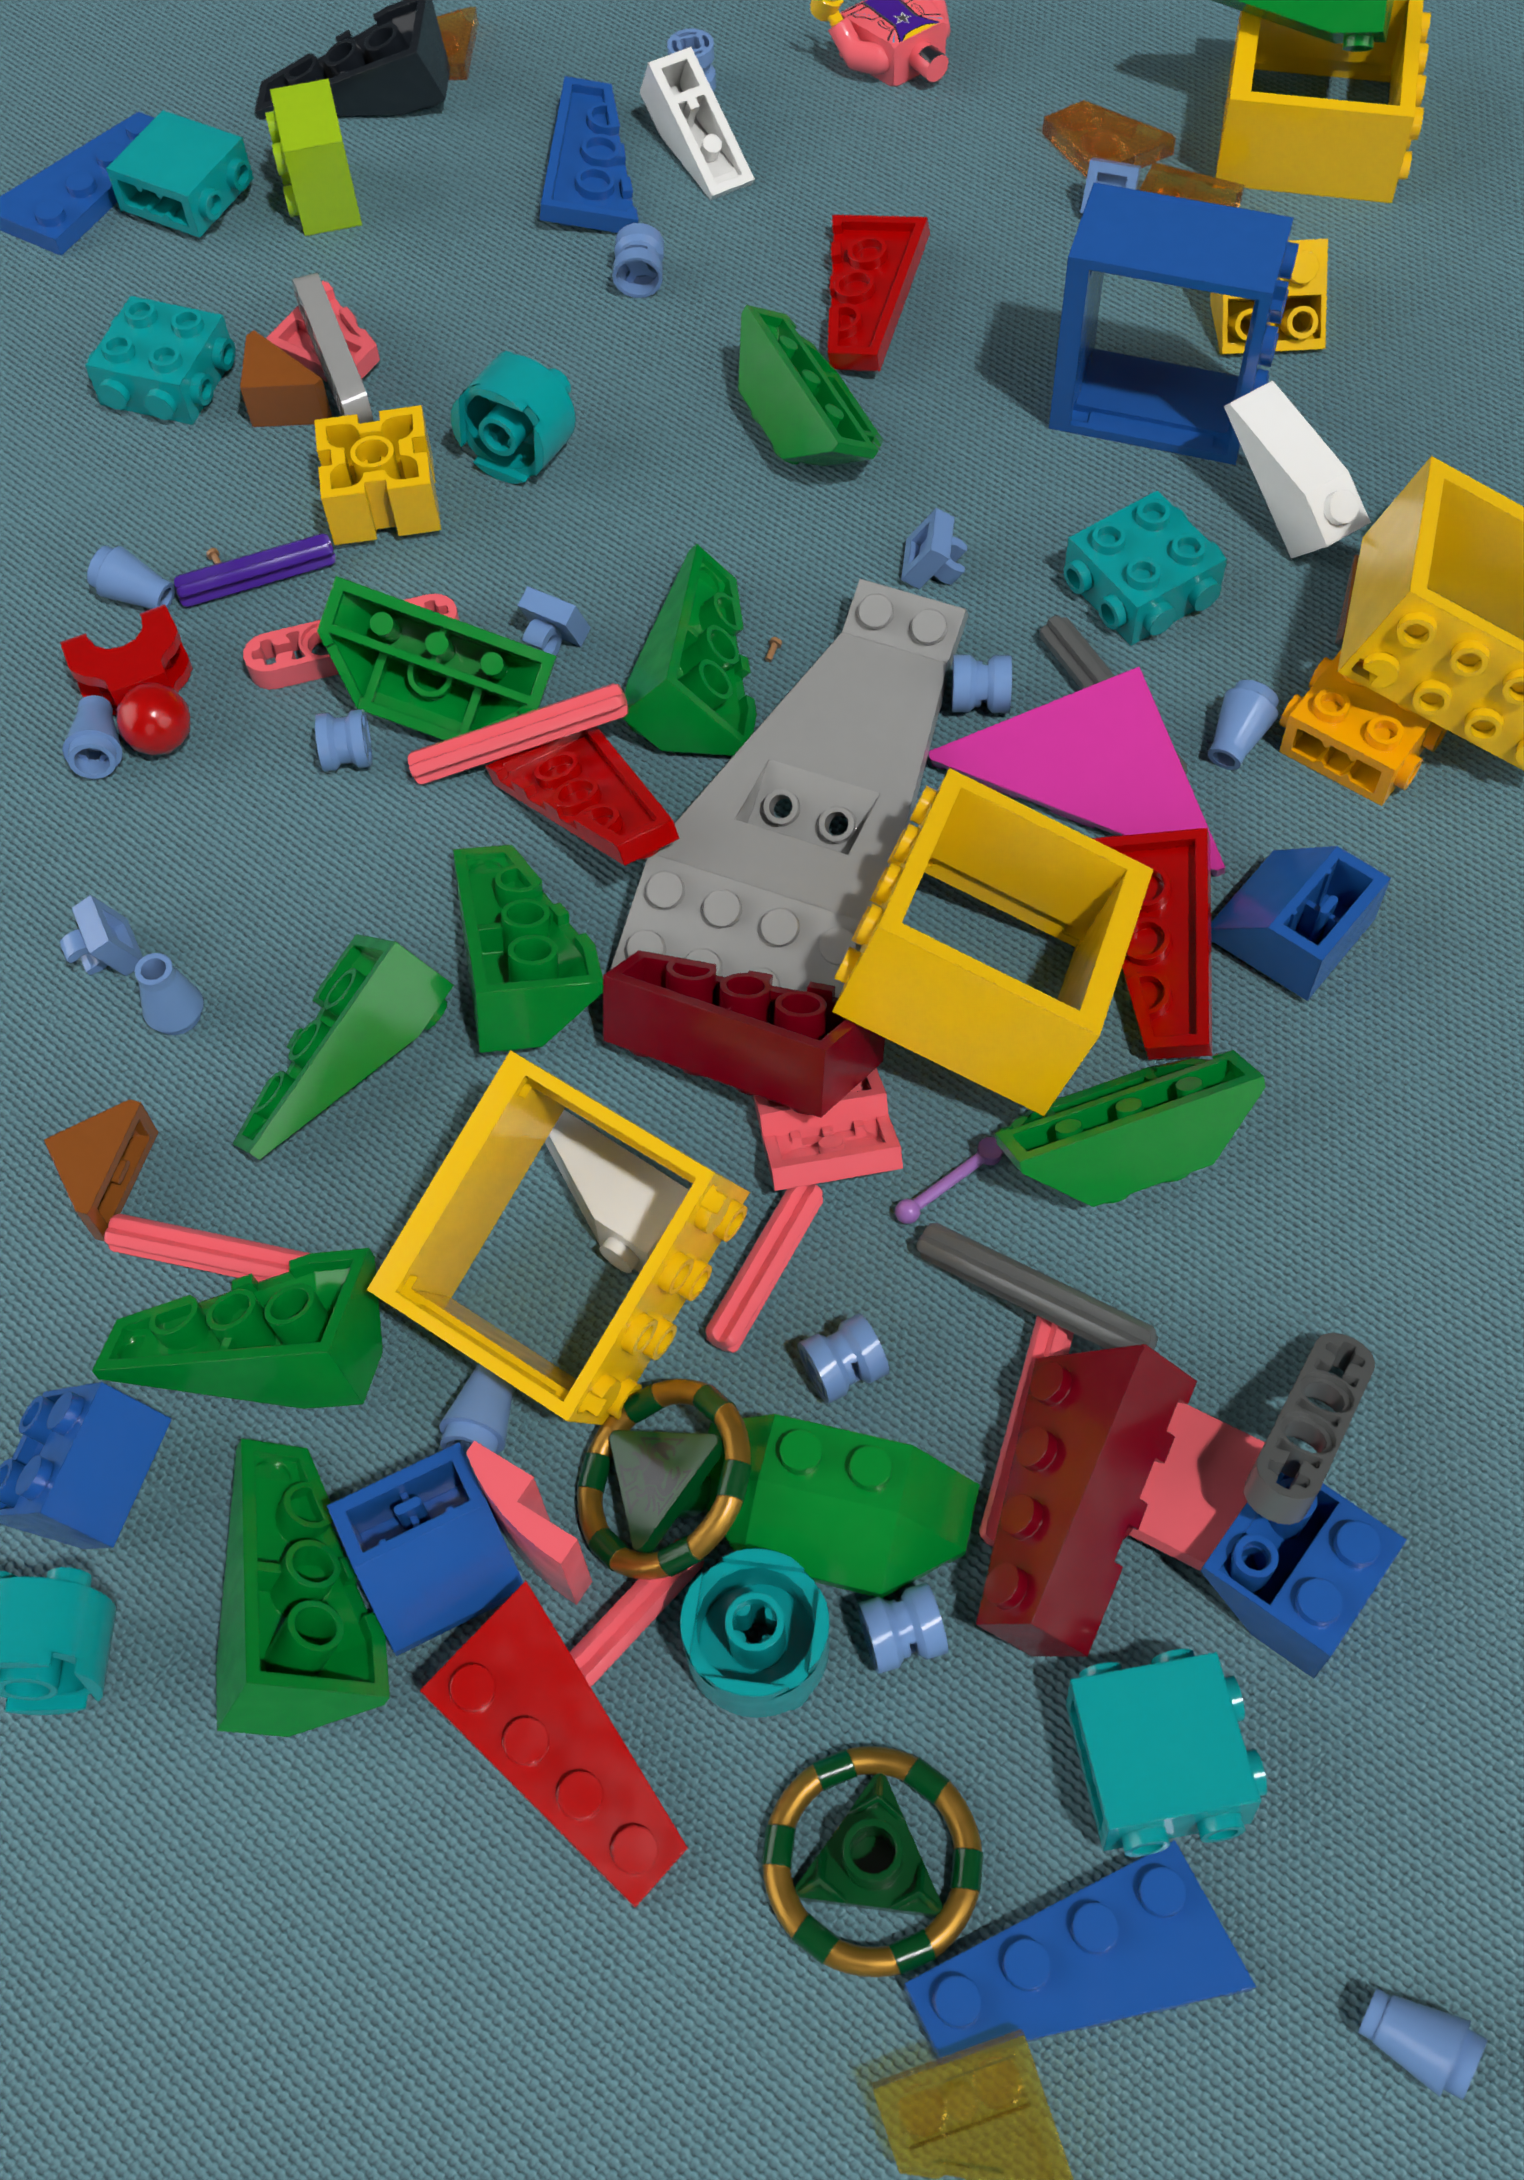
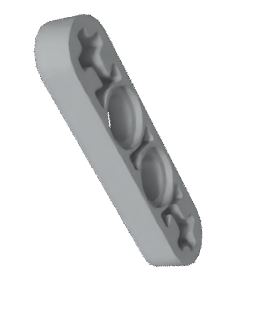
(331, 348)

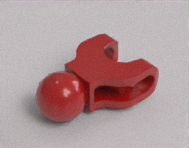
(139, 682)

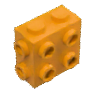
(1356, 734)

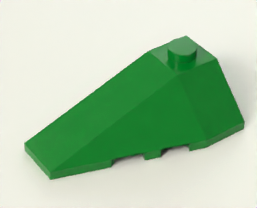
(1349, 22)
(690, 672)
(521, 952)
(370, 1011)
(275, 1341)
(292, 1618)

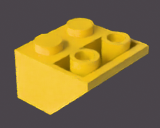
(1304, 313)

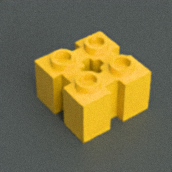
(377, 475)

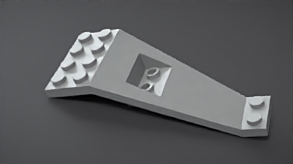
(839, 744)

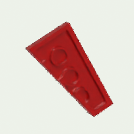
(869, 284)
(590, 793)
(1171, 943)
(549, 1736)

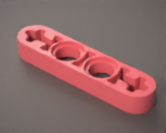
(304, 637)

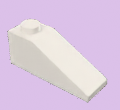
(694, 123)
(1296, 472)
(616, 1191)

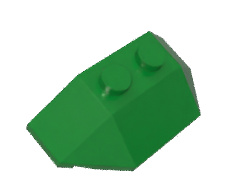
(799, 395)
(427, 665)
(1135, 1128)
(849, 1504)

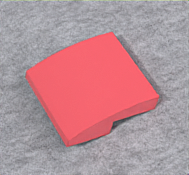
(843, 1144)
(1198, 1487)
(526, 1525)

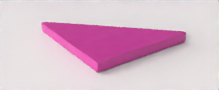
(1088, 759)

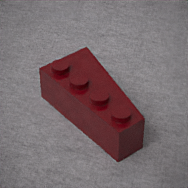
(739, 1030)
(1076, 1493)

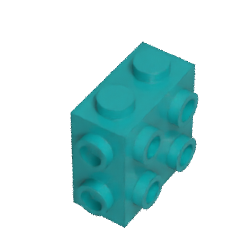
(180, 173)
(161, 360)
(1144, 568)
(1164, 1751)

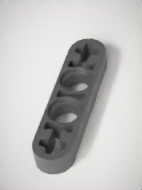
(1311, 1424)

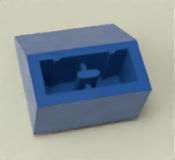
(1301, 914)
(79, 1464)
(426, 1548)
(1302, 1580)

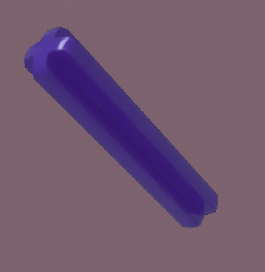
(254, 570)

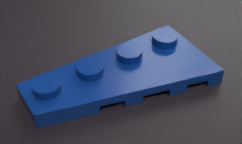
(587, 162)
(70, 194)
(1094, 1958)

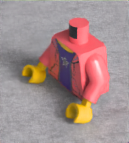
(889, 37)

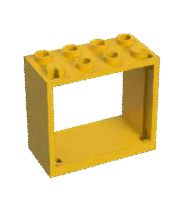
(1323, 142)
(1426, 649)
(962, 1008)
(471, 1196)

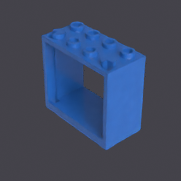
(1181, 246)

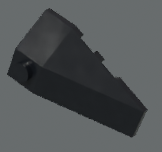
(380, 71)

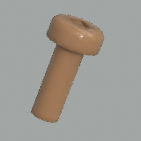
(213, 554)
(775, 643)

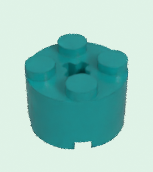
(514, 417)
(721, 1610)
(53, 1641)

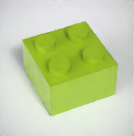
(312, 157)

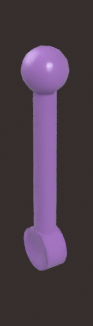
(987, 1153)

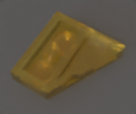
(973, 2116)

